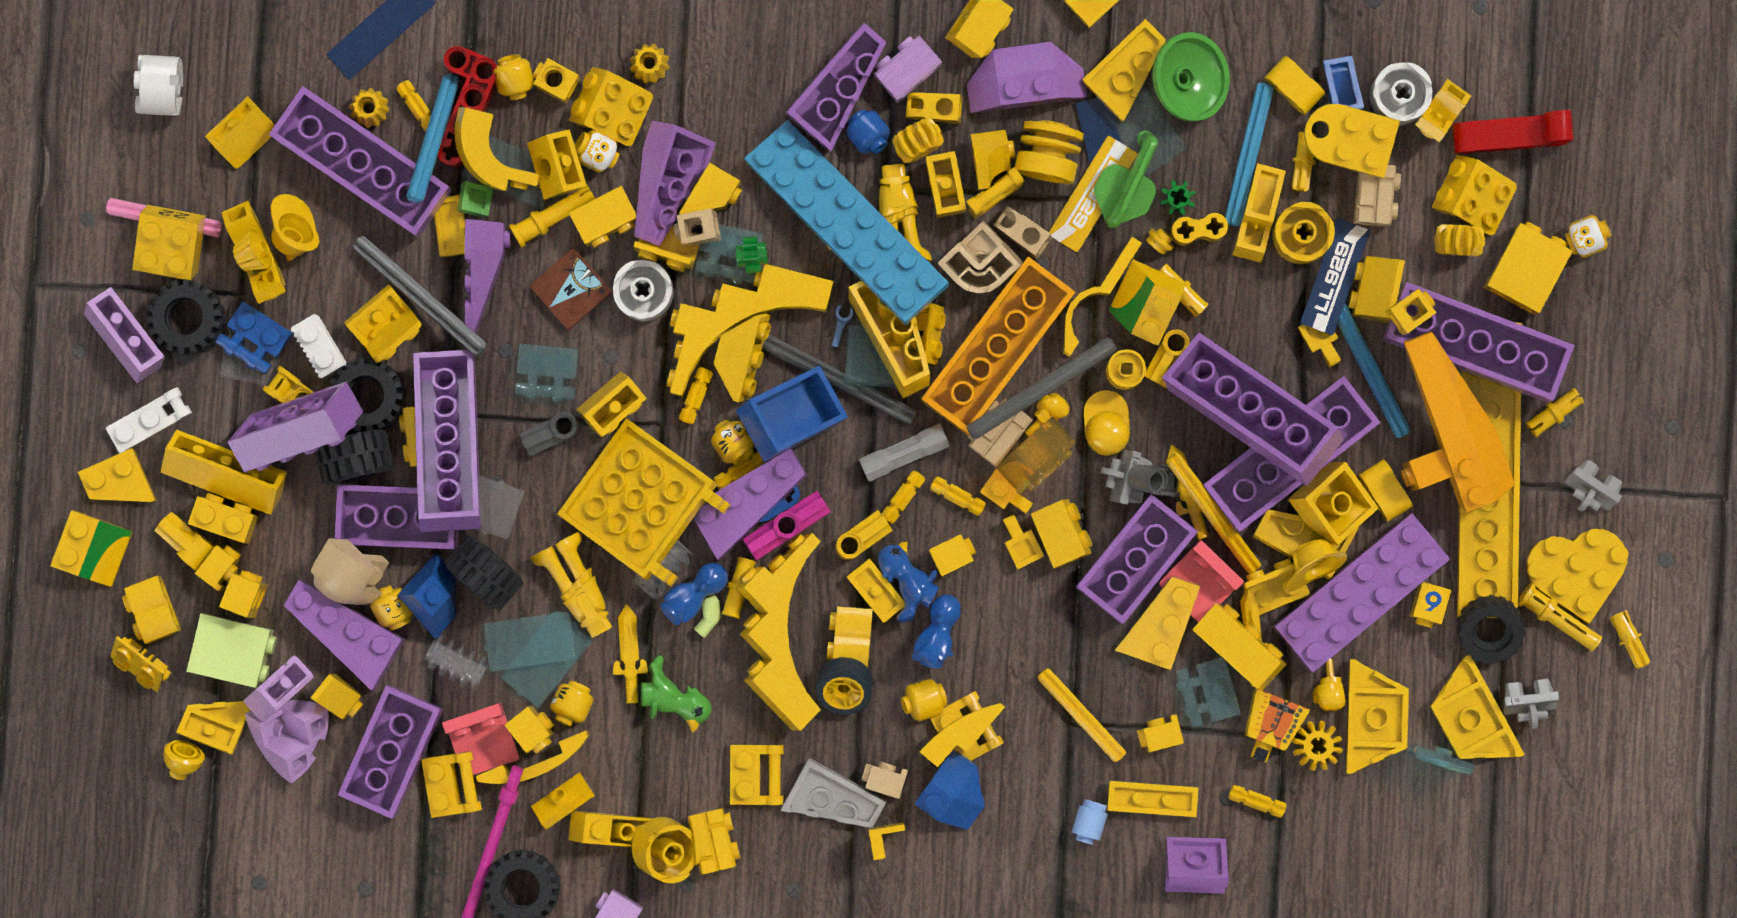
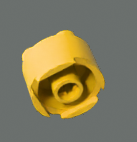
(1315, 221)
(665, 849)

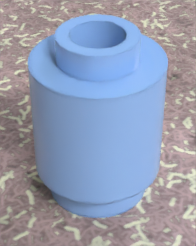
(1089, 821)

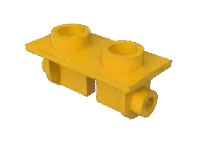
(931, 322)

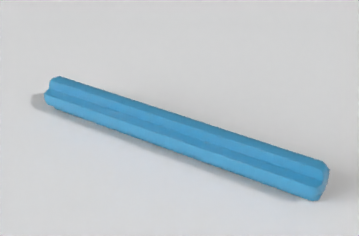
(433, 138)
(1248, 154)
(1372, 374)

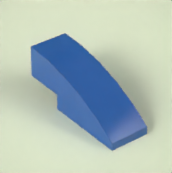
(1342, 82)

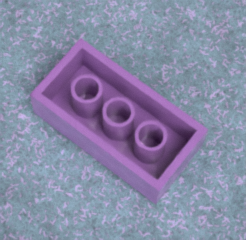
(295, 427)
(385, 519)
(1136, 559)
(390, 751)

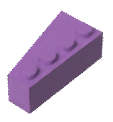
(750, 502)

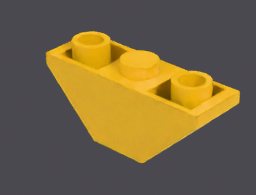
(741, 355)

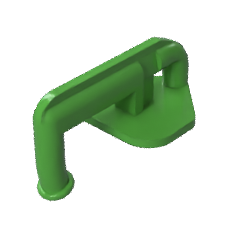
(1127, 192)

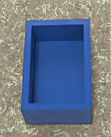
(791, 413)

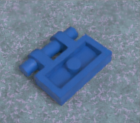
(260, 330)

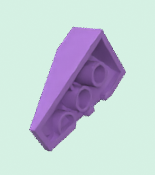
(669, 169)
(485, 254)

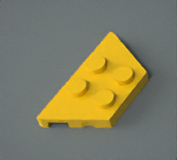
(1374, 717)
(1473, 717)

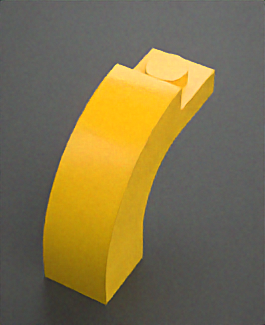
(473, 147)
(266, 282)

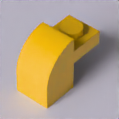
(1442, 111)

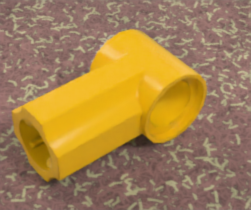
(1165, 358)
(864, 534)
(190, 545)

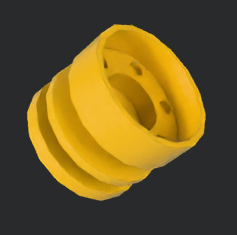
(1049, 151)

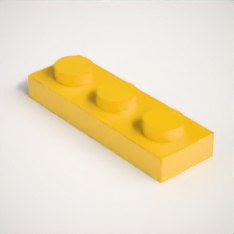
(1152, 798)

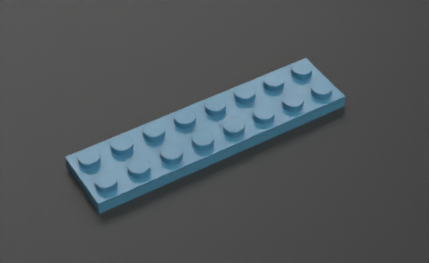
(846, 222)

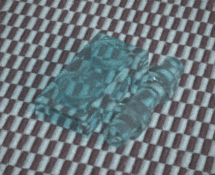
(727, 247)
(546, 362)
(1217, 691)

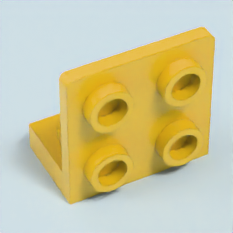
(670, 250)

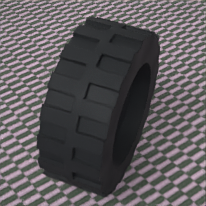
(1490, 607)

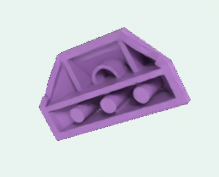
(1025, 78)

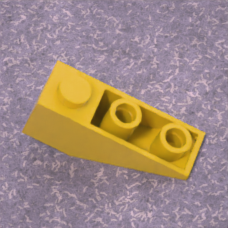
(603, 828)

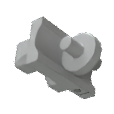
(1118, 477)
(1592, 491)
(1532, 706)

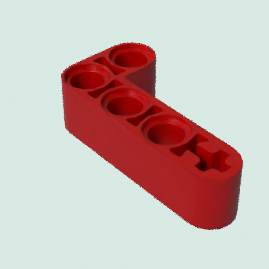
(473, 83)
(1515, 133)

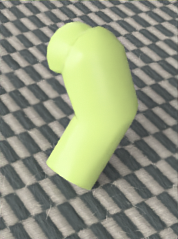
(711, 614)

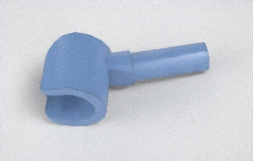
(841, 322)

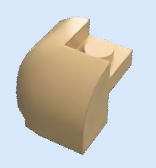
(981, 261)
(347, 574)

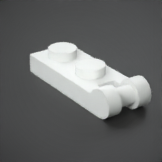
(148, 421)

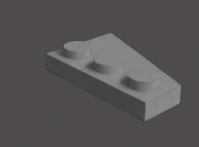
(833, 796)

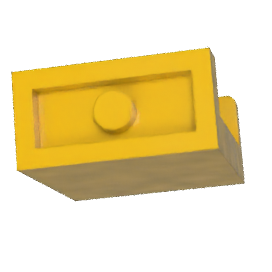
(1529, 268)

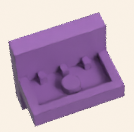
(1196, 865)

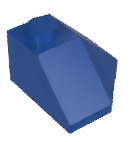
(432, 596)
(953, 792)

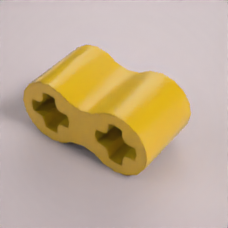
(1294, 85)
(1199, 229)
(1385, 490)

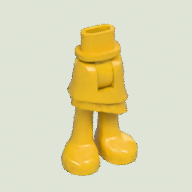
(899, 204)
(583, 595)

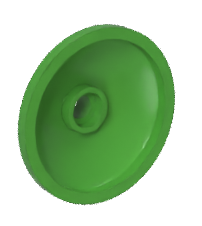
(1202, 74)

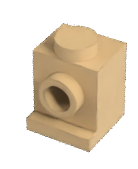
(686, 223)
(884, 779)

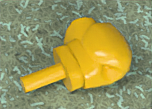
(1048, 406)
(1330, 691)

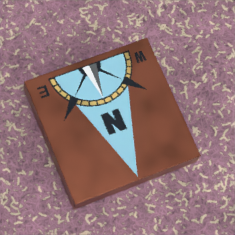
(571, 289)

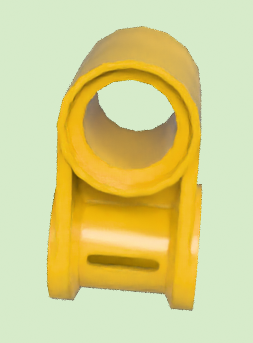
(286, 386)

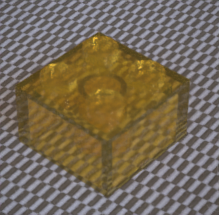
(1037, 456)

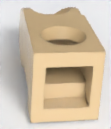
(1023, 232)

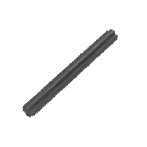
(419, 296)
(837, 378)
(1041, 388)

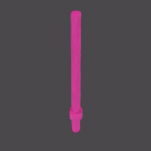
(508, 797)

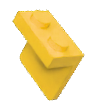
(611, 105)
(1475, 194)
(384, 324)

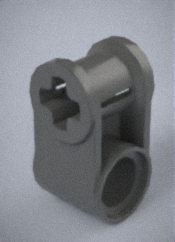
(1154, 480)

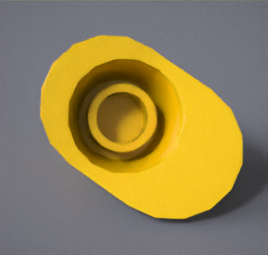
(293, 226)
(1314, 561)

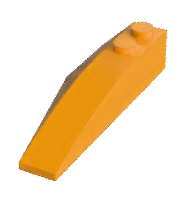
(1459, 426)

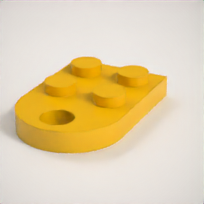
(1354, 139)

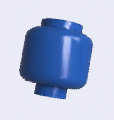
(868, 132)

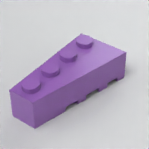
(833, 93)
(347, 633)

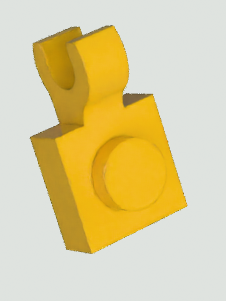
(1321, 341)
(1002, 492)
(1023, 546)

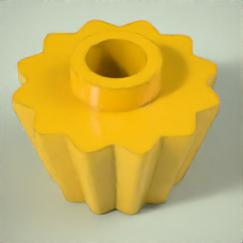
(649, 52)
(363, 98)
(252, 252)

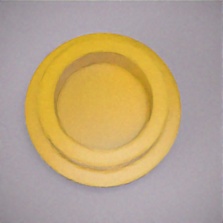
(1160, 240)

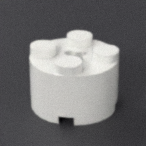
(1394, 78)
(158, 85)
(643, 273)

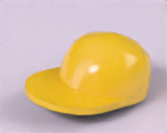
(1106, 422)

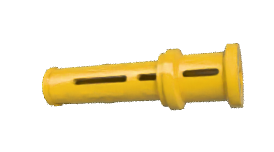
(540, 221)
(1547, 609)

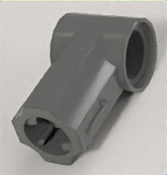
(547, 434)

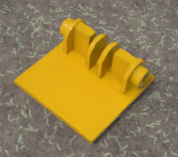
(127, 657)

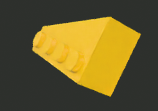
(895, 342)

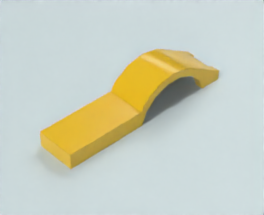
(1105, 289)

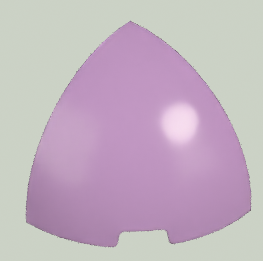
(290, 736)

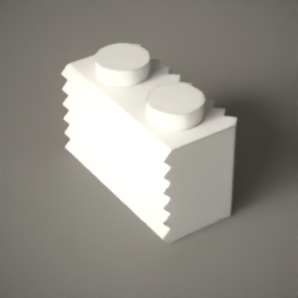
(319, 346)

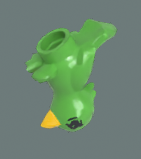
(665, 697)

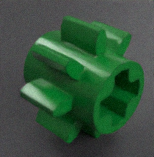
(1169, 199)
(751, 254)

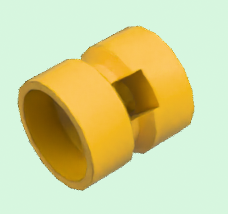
(1125, 369)

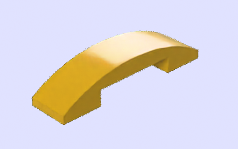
(568, 746)

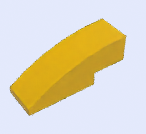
(1259, 213)
(961, 732)

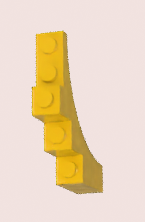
(701, 328)
(770, 594)

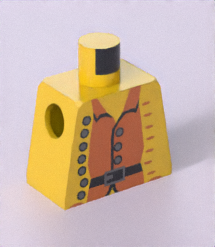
(1272, 723)

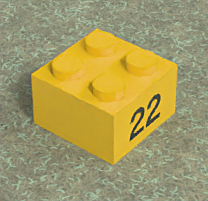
(168, 242)

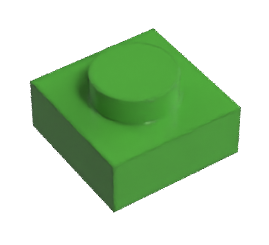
(475, 199)

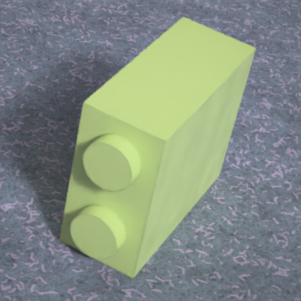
(231, 651)

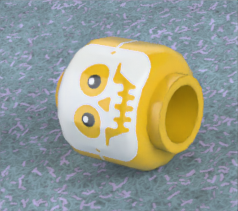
(596, 150)
(1588, 236)

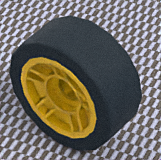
(844, 685)

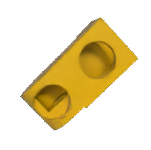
(935, 106)

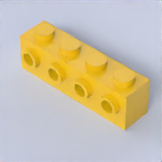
(220, 472)

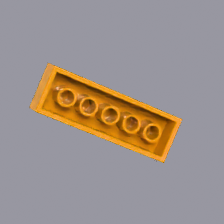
(998, 345)

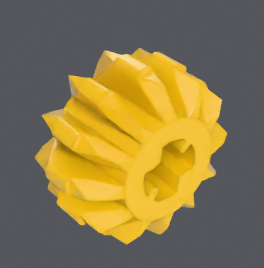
(918, 140)
(1459, 240)
(1327, 744)

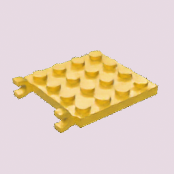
(639, 501)

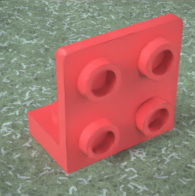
(1208, 571)
(485, 736)

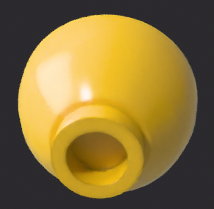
(182, 758)

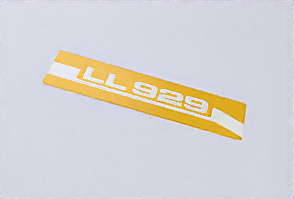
(1082, 207)

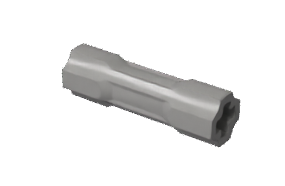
(923, 444)

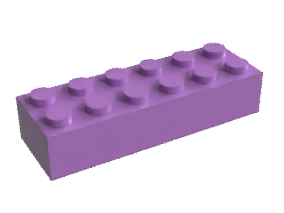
(357, 160)
(1490, 346)
(1253, 409)
(447, 441)
(1256, 484)
(1360, 593)

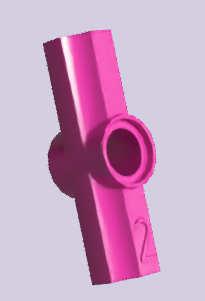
(770, 537)

